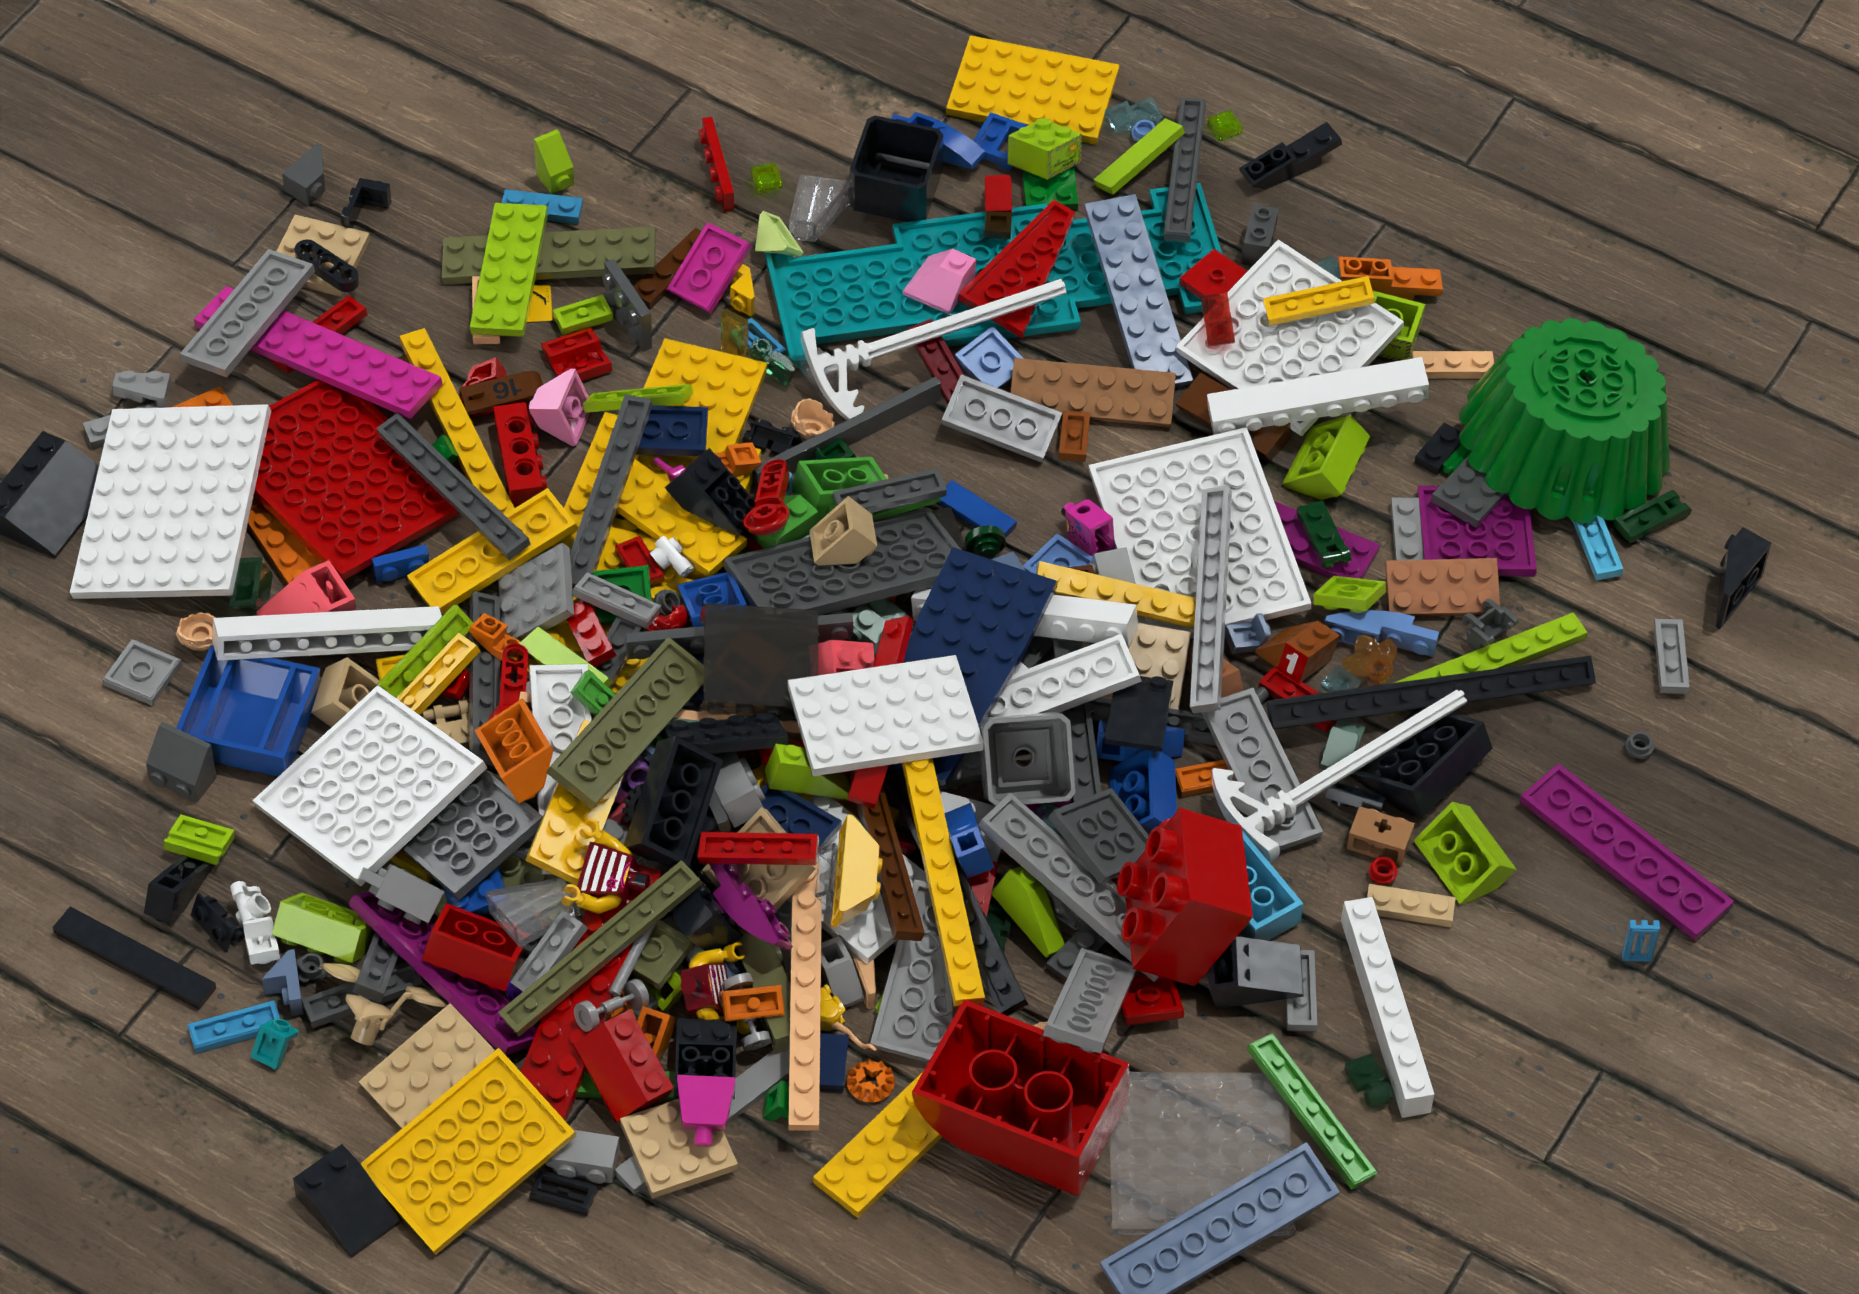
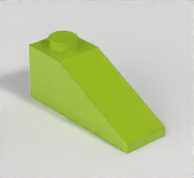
(790, 771)
(1030, 908)

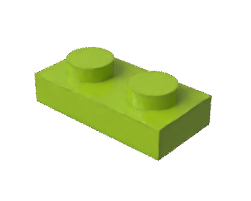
(582, 314)

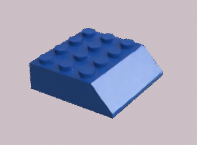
(251, 710)

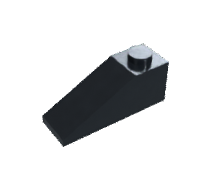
(175, 888)

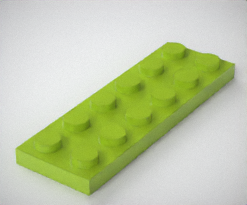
(509, 269)

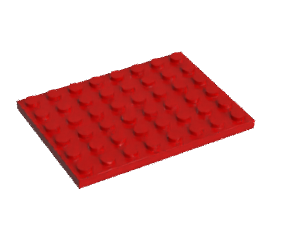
(340, 481)

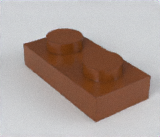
(1074, 436)

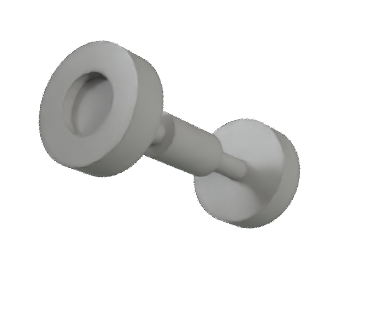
(634, 994)
(755, 1039)

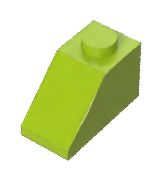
(553, 162)

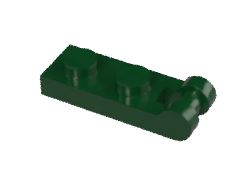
(1651, 516)
(1323, 534)

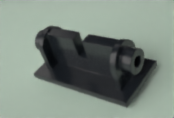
(763, 432)
(210, 916)

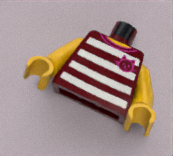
(606, 875)
(705, 980)

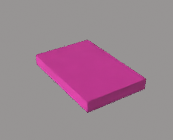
(709, 268)

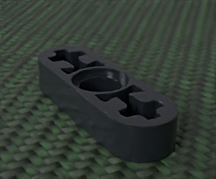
(332, 276)

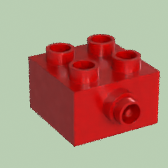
(1185, 896)

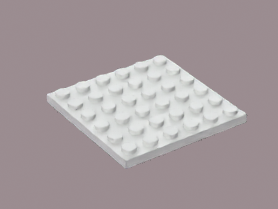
(1292, 348)
(369, 784)

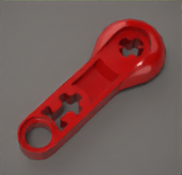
(769, 511)
(511, 691)

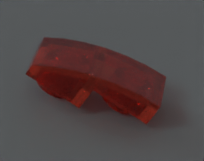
(1217, 319)

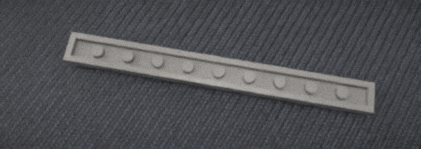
(1211, 600)

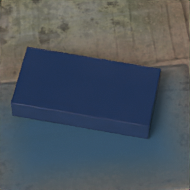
(833, 1061)

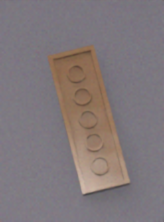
(1102, 391)

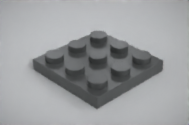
(1101, 833)

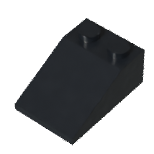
(1741, 571)
(1140, 714)
(345, 1200)

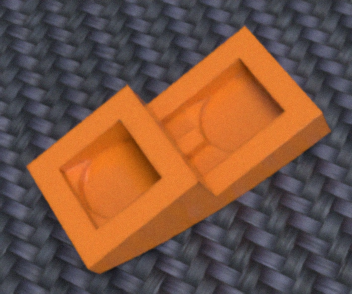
(740, 458)

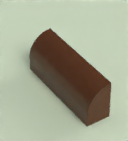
(1266, 441)

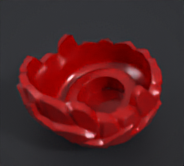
(675, 620)

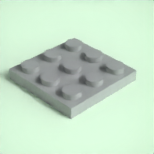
(537, 593)

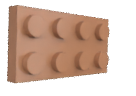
(1441, 586)

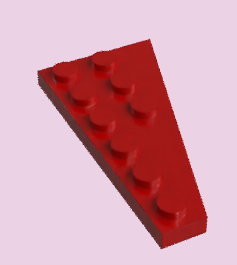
(1022, 266)

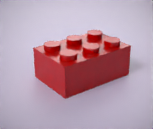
(473, 948)

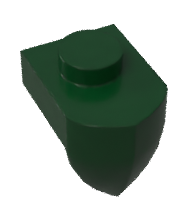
(834, 451)

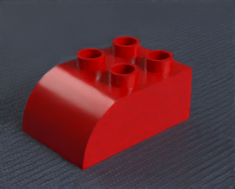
(1022, 1097)

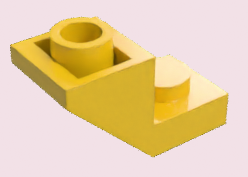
(742, 291)

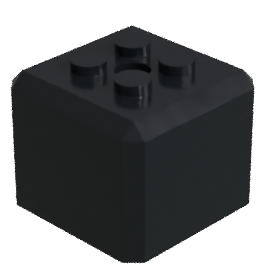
(896, 169)

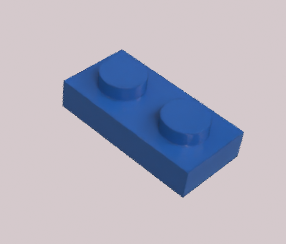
(399, 563)

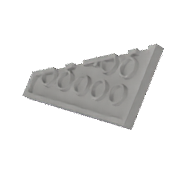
(917, 992)

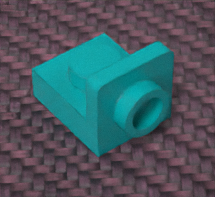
(273, 1042)

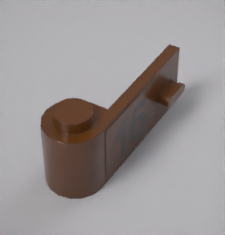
(501, 391)

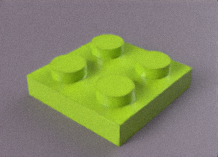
(1349, 593)

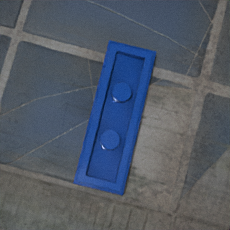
(974, 509)

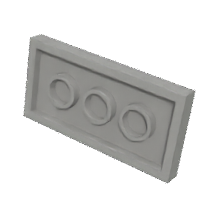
(1001, 418)

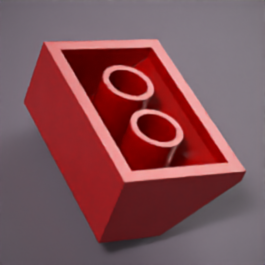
(623, 1066)

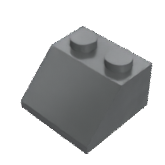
(181, 763)

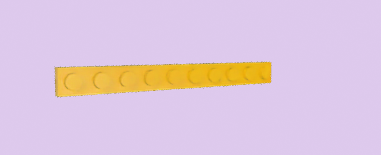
(456, 421)
(943, 882)

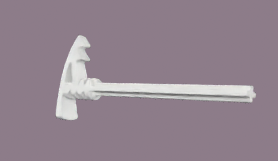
(865, 352)
(1275, 810)

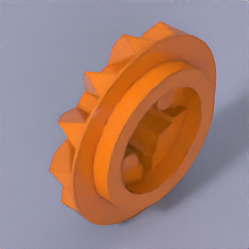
(867, 1091)

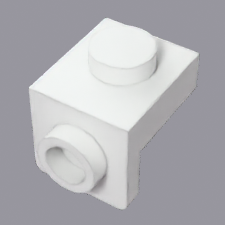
(259, 940)

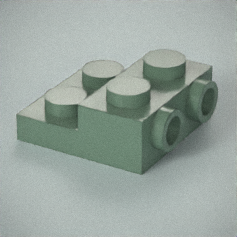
(870, 620)

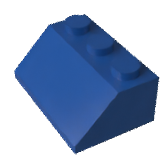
(1146, 787)

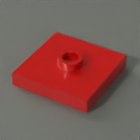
(1212, 275)
(1151, 1001)

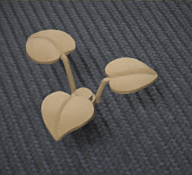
(369, 1013)

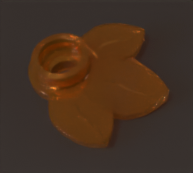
(1369, 656)

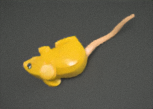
(831, 1016)

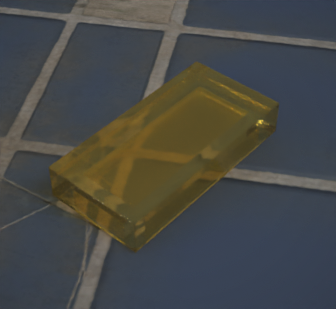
(734, 333)

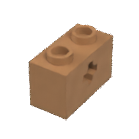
(1380, 835)

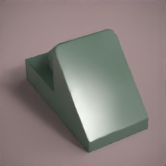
(1342, 742)

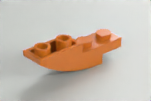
(1390, 280)

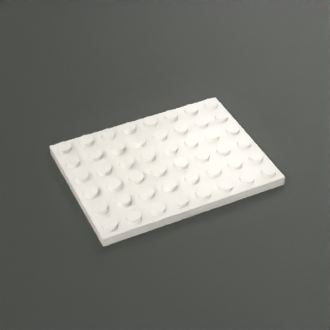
(171, 502)
(1158, 518)

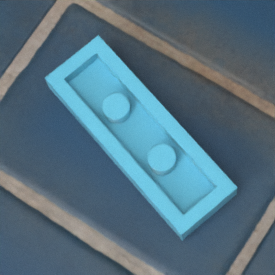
(1599, 549)

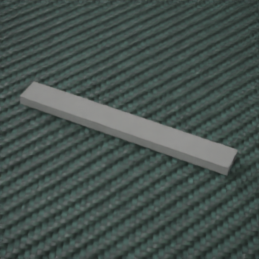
(749, 1089)

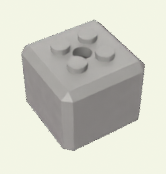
(1051, 768)

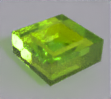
(1224, 125)
(766, 177)

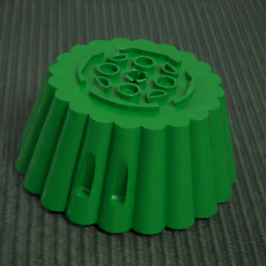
(1568, 441)

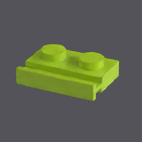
(198, 839)

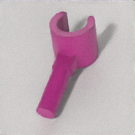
(671, 472)

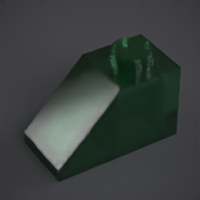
(251, 583)

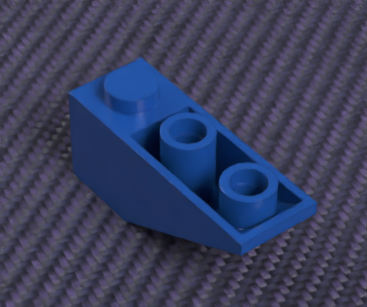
(1171, 747)
(968, 841)

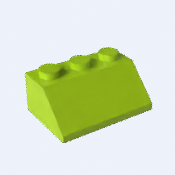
(1327, 458)
(1464, 853)
(322, 928)

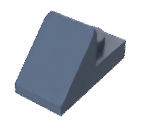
(284, 979)

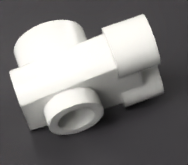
(669, 553)
(249, 902)

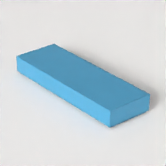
(231, 1027)

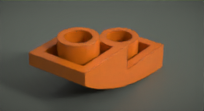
(493, 636)

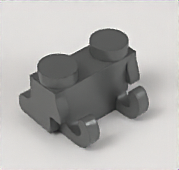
(1489, 625)

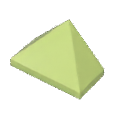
(775, 236)

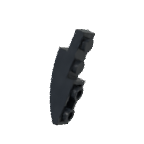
(1291, 160)

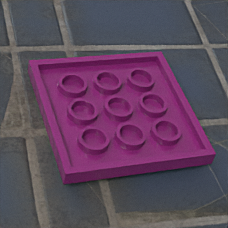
(1502, 535)

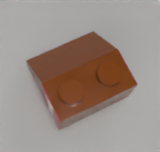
(1300, 649)

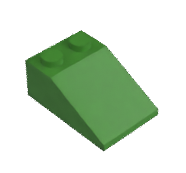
(819, 478)

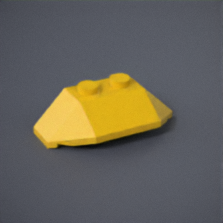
(855, 872)

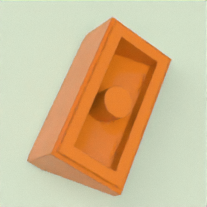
(752, 1003)

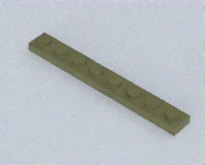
(600, 948)

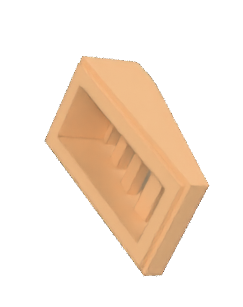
(866, 977)

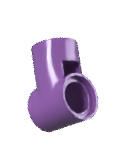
(632, 780)

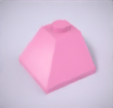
(941, 280)
(559, 407)

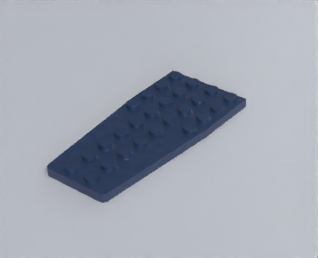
(987, 620)

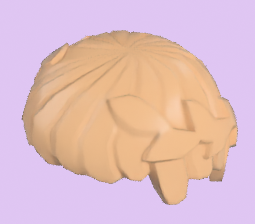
(811, 419)
(196, 631)

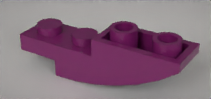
(746, 909)

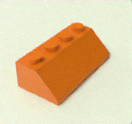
(517, 750)

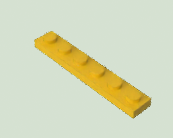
(1150, 601)

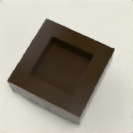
(998, 225)

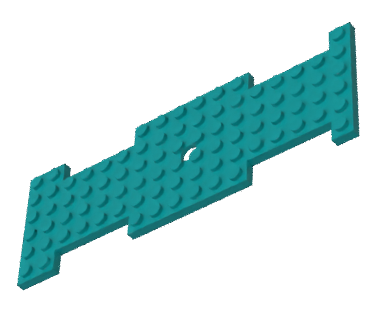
(862, 289)

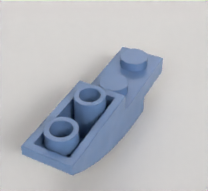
(1384, 626)

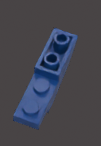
(957, 147)

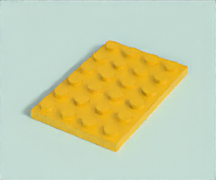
(1032, 85)
(467, 1151)

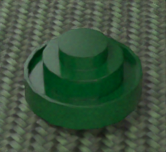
(985, 541)

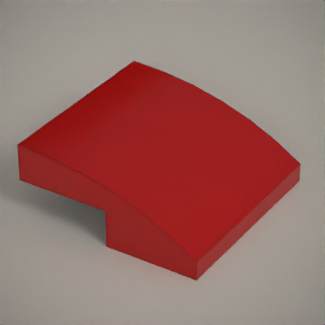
(579, 352)

